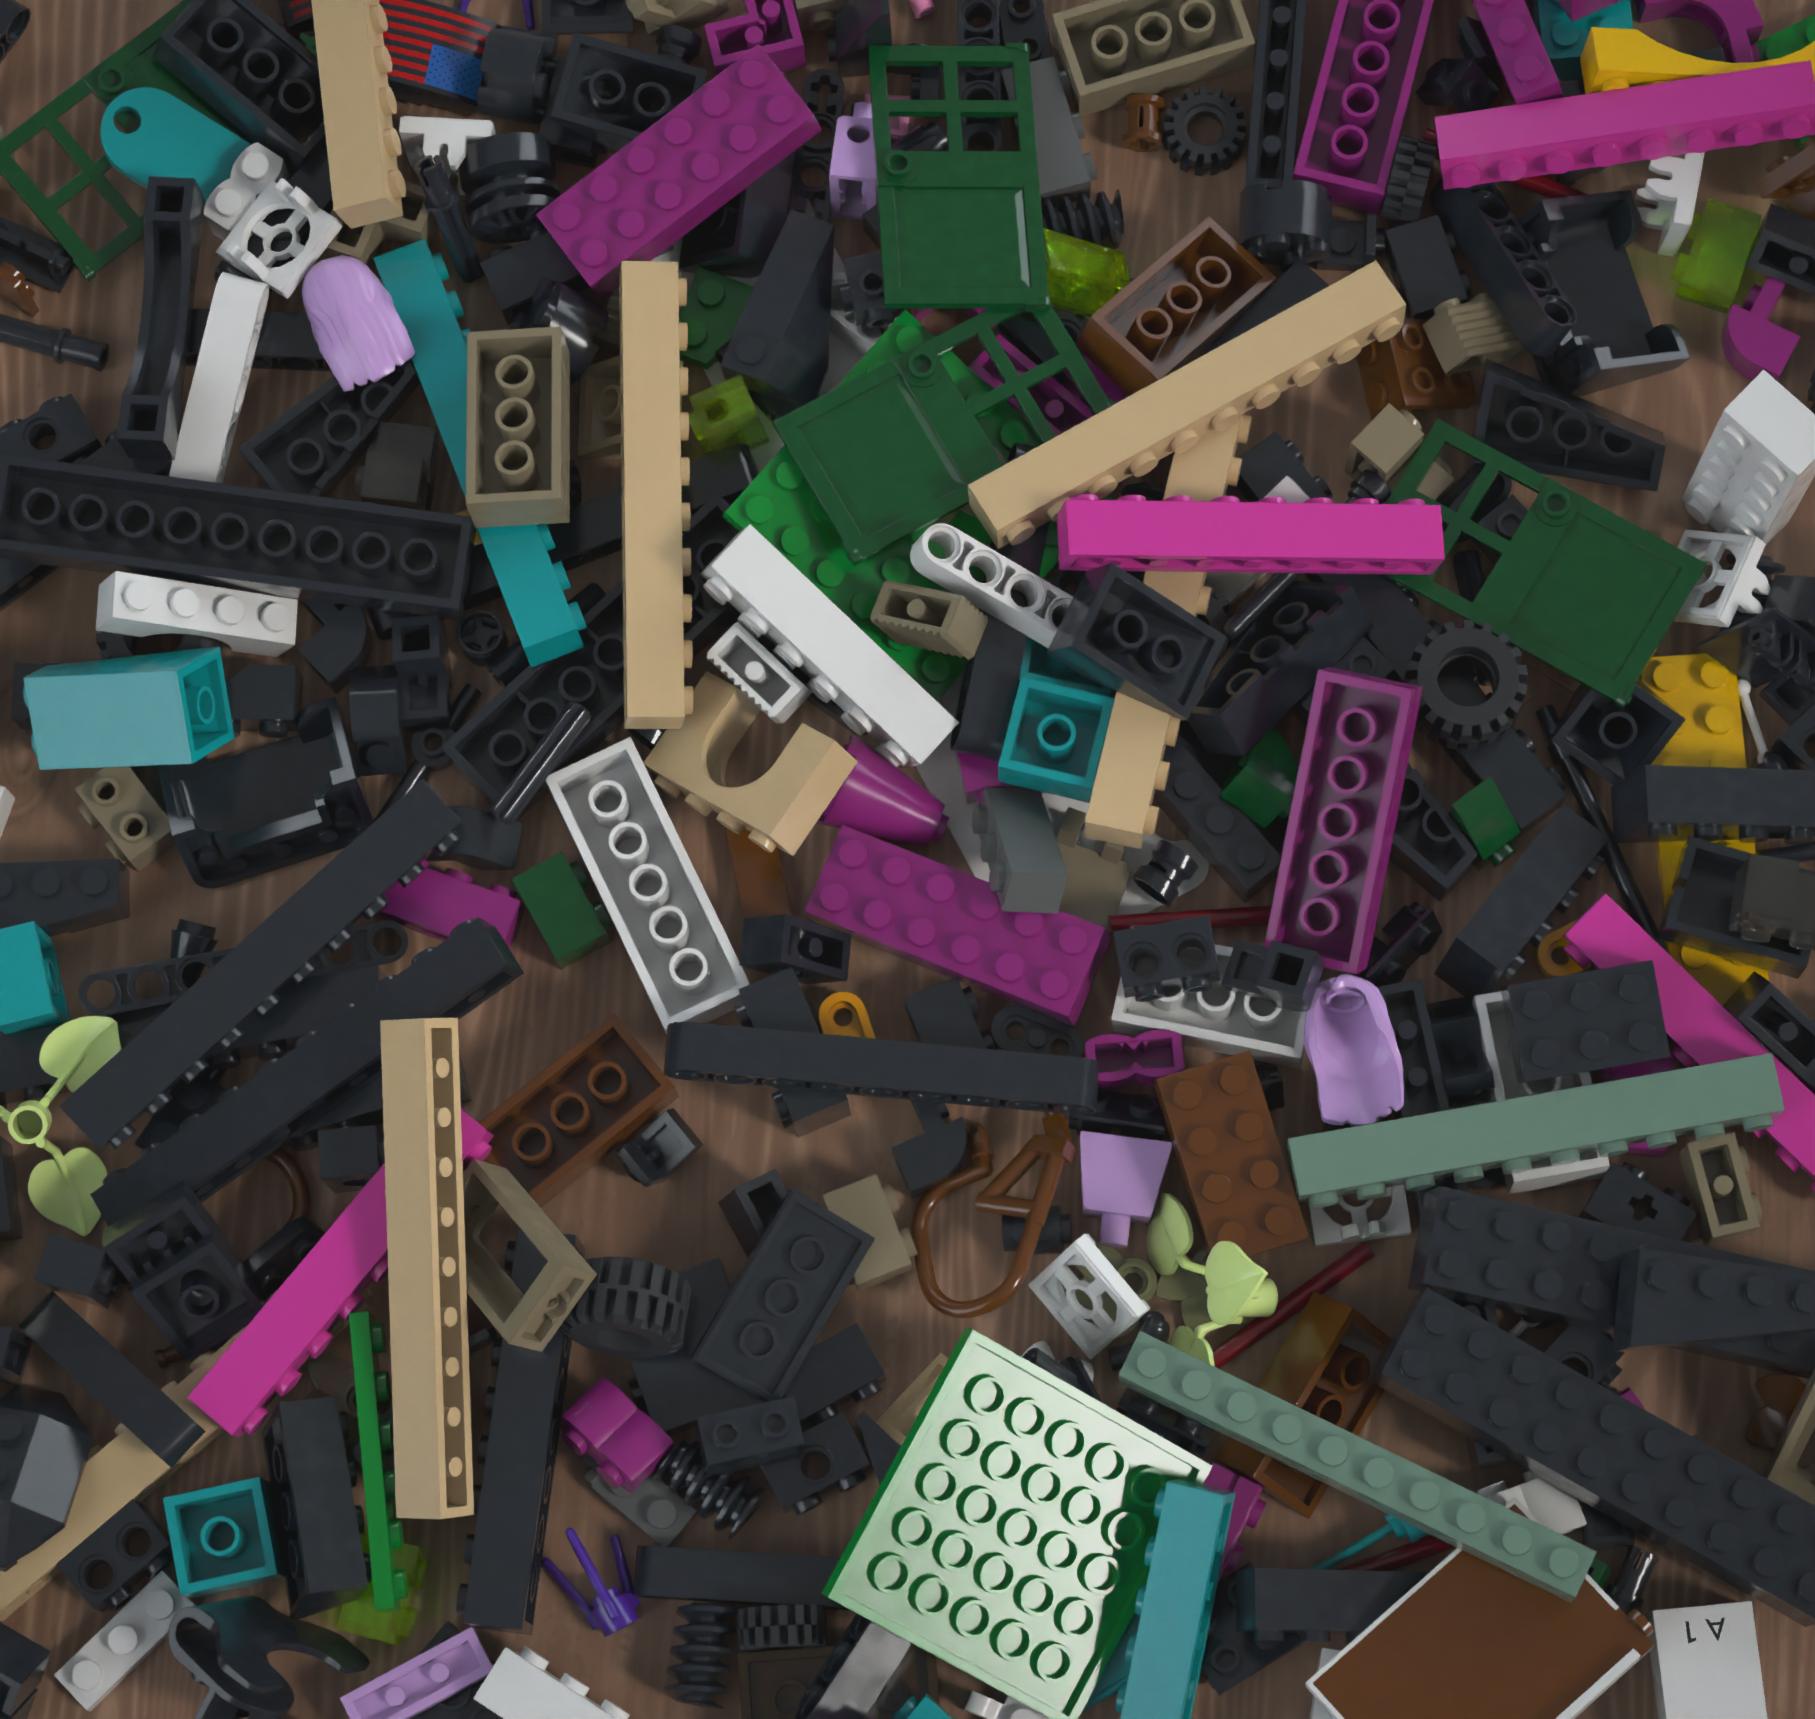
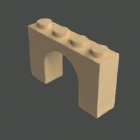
(775, 807)

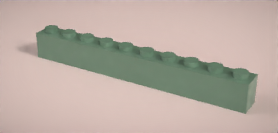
(1535, 1129)
(1356, 1467)

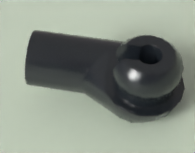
(1151, 1323)

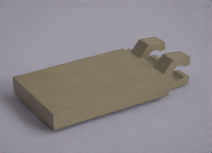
(1094, 879)

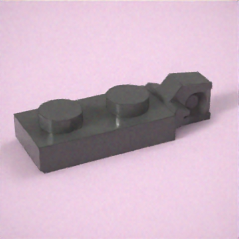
(648, 1506)

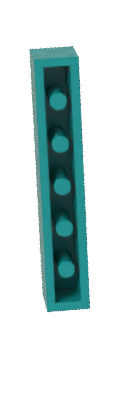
(1176, 1601)

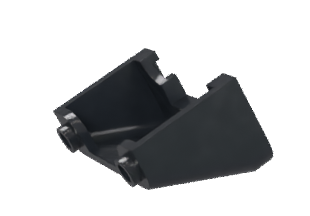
(1613, 335)
(268, 802)

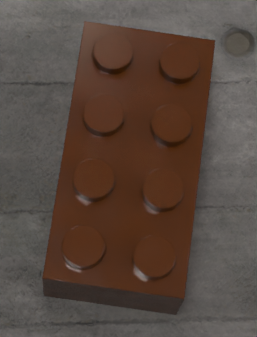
(1174, 308)
(577, 1111)
(1231, 1156)

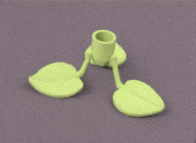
(63, 1185)
(1234, 1281)

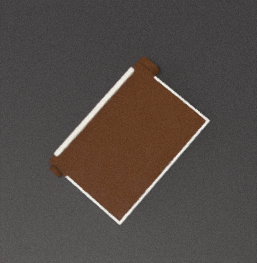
(1483, 1648)

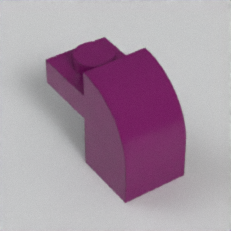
(1752, 340)

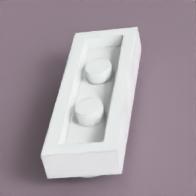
(123, 1642)

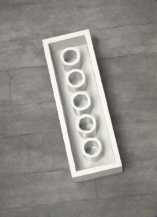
(1755, 463)
(827, 649)
(649, 885)

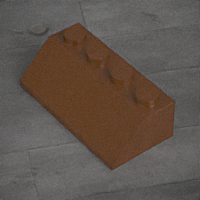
(1326, 1372)

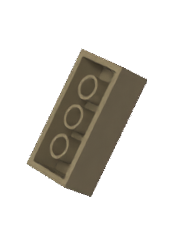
(1147, 46)
(518, 427)

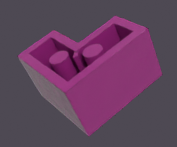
(766, 23)

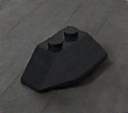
(40, 1468)

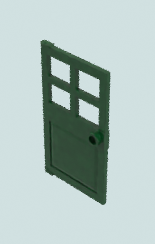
(122, 71)
(957, 220)
(906, 444)
(1569, 583)

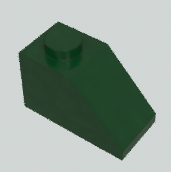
(1263, 780)
(1486, 824)

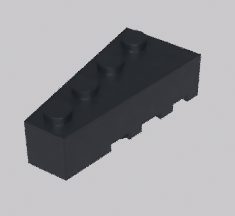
(326, 433)

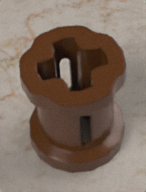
(1143, 122)

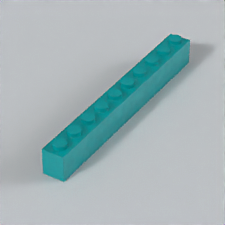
(516, 553)

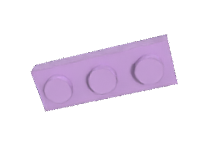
(422, 1680)

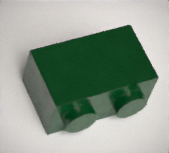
(562, 910)

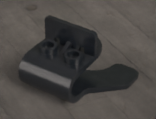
(228, 1651)

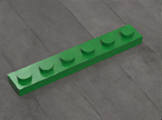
(376, 1438)

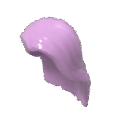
(354, 321)
(1353, 1052)

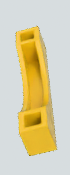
(1631, 59)

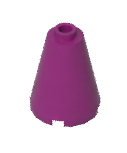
(884, 801)

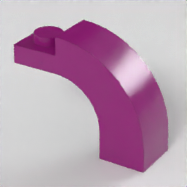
(1732, 22)

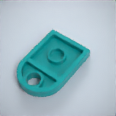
(169, 142)

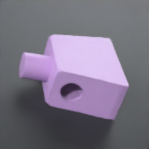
(853, 164)
(1120, 1181)

